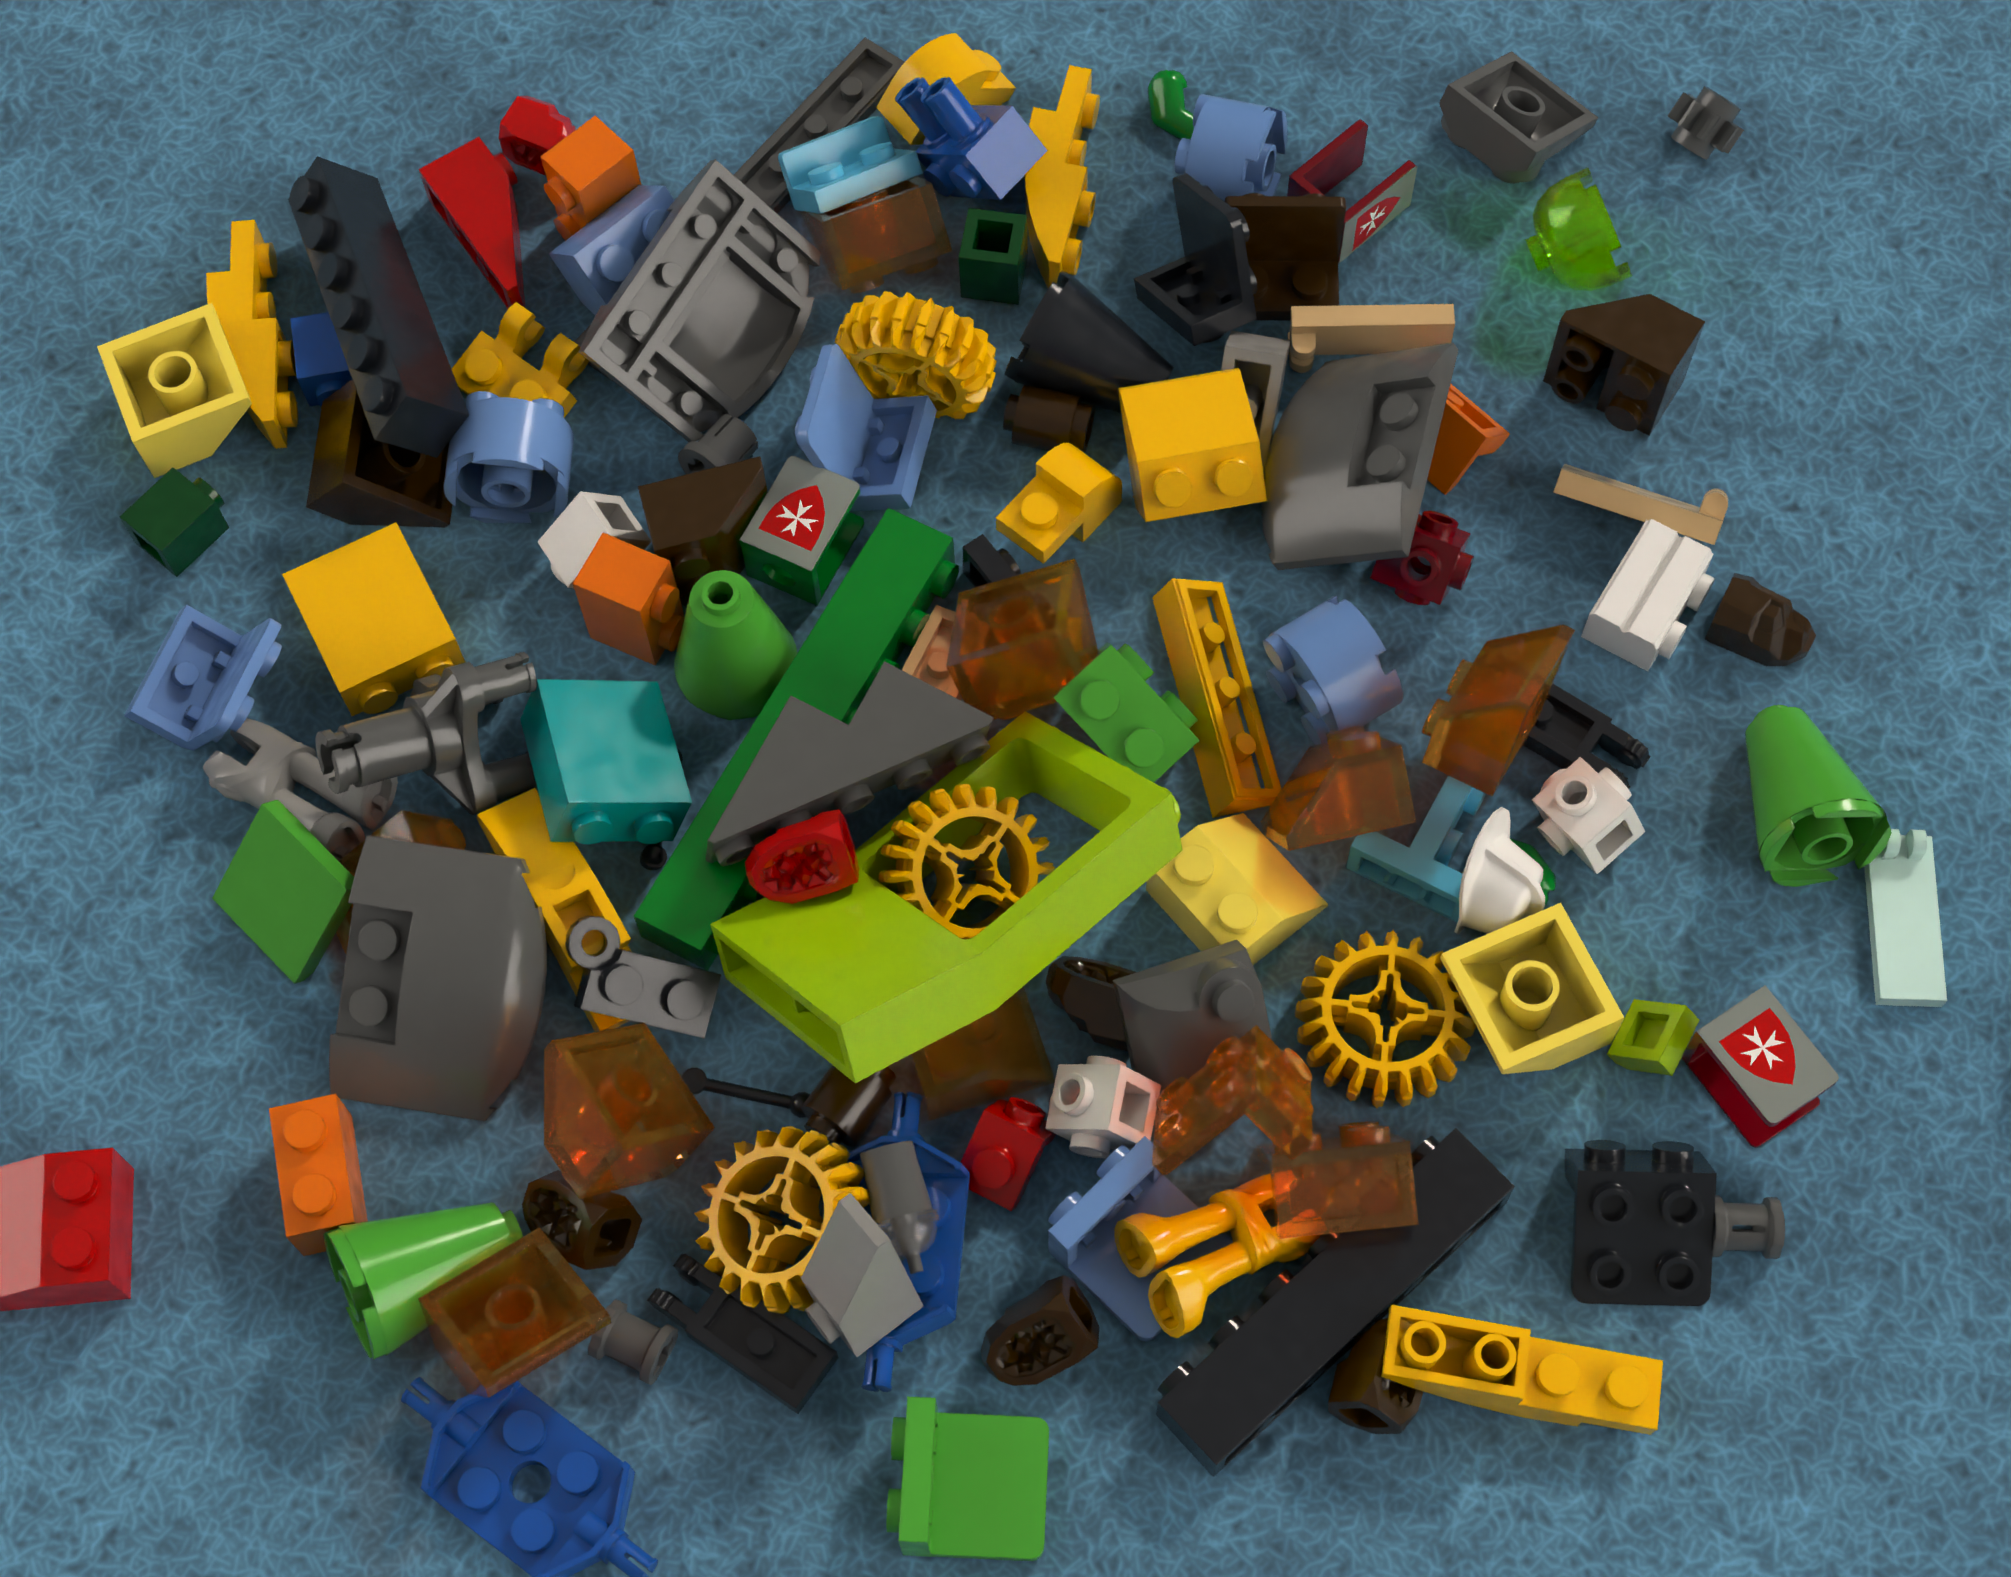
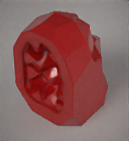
(531, 130)
(804, 860)

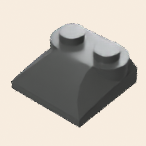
(1512, 117)
(1187, 1008)

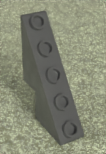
(826, 765)

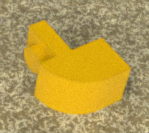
(972, 71)
(1062, 500)

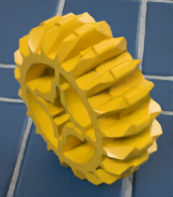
(918, 350)
(982, 849)
(1359, 1017)
(736, 1200)

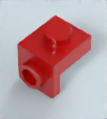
(1006, 1150)

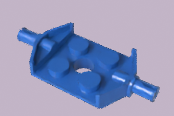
(939, 1282)
(482, 1447)

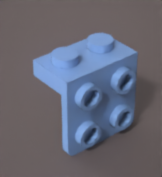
(864, 437)
(203, 679)
(1085, 1238)

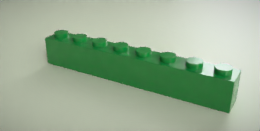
(864, 624)

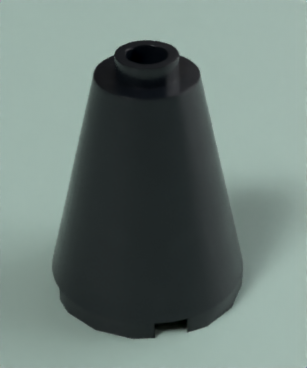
(1083, 348)

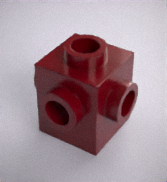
(1433, 563)

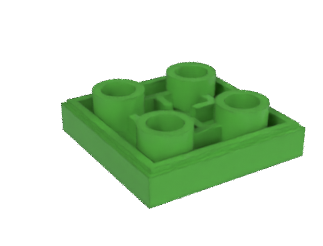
(285, 891)

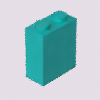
(605, 761)

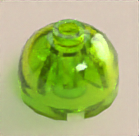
(1576, 235)

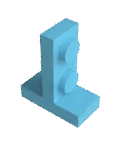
(1421, 869)

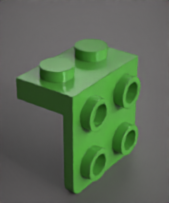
(1127, 714)
(969, 1484)

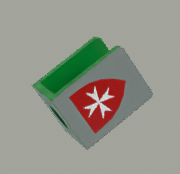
(802, 530)

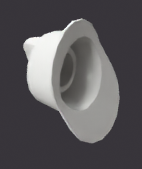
(1498, 880)

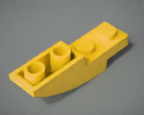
(1058, 181)
(254, 332)
(557, 881)
(1521, 1374)

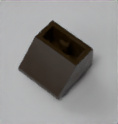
(1643, 346)

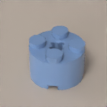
(1233, 147)
(510, 458)
(1331, 669)

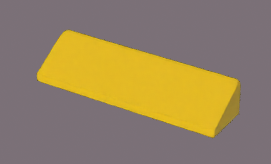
(1211, 696)

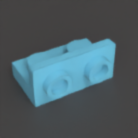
(845, 166)

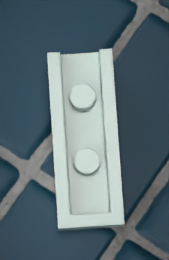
(1905, 923)

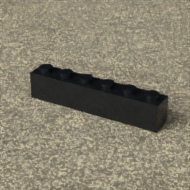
(377, 308)
(1323, 1309)

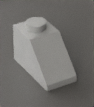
(1263, 372)
(857, 1280)

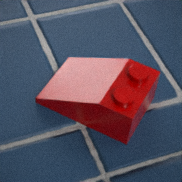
(66, 1229)

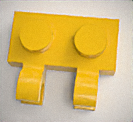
(499, 367)

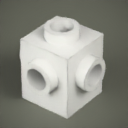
(1587, 814)
(1089, 1105)

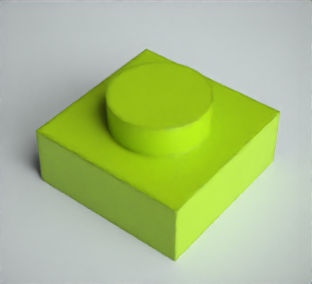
(1653, 1037)

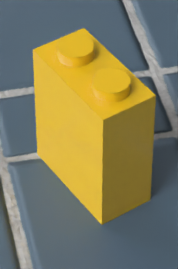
(373, 619)

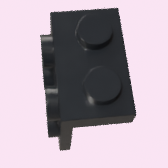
(1213, 283)
(1641, 1224)

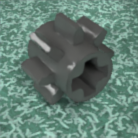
(1705, 123)

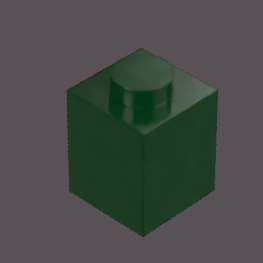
(993, 256)
(176, 520)

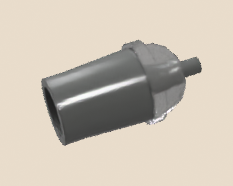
(900, 1200)

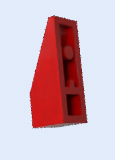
(479, 207)

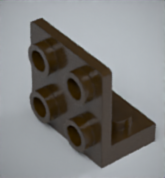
(1292, 250)

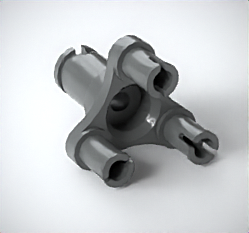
(436, 736)

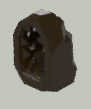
(1760, 624)
(1089, 997)
(585, 1231)
(1041, 1334)
(1363, 1396)

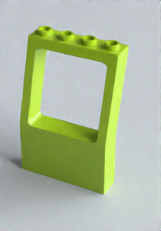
(880, 979)

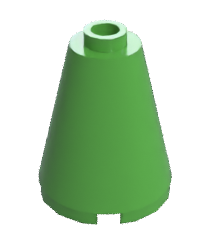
(730, 648)
(1807, 801)
(402, 1258)

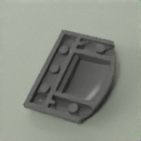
(707, 306)
(1355, 458)
(437, 979)

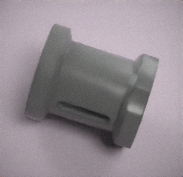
(1764, 1237)
(634, 1342)

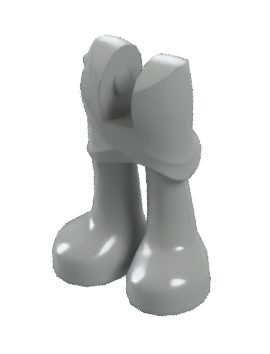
(273, 775)

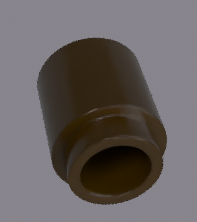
(1048, 418)
(846, 1108)

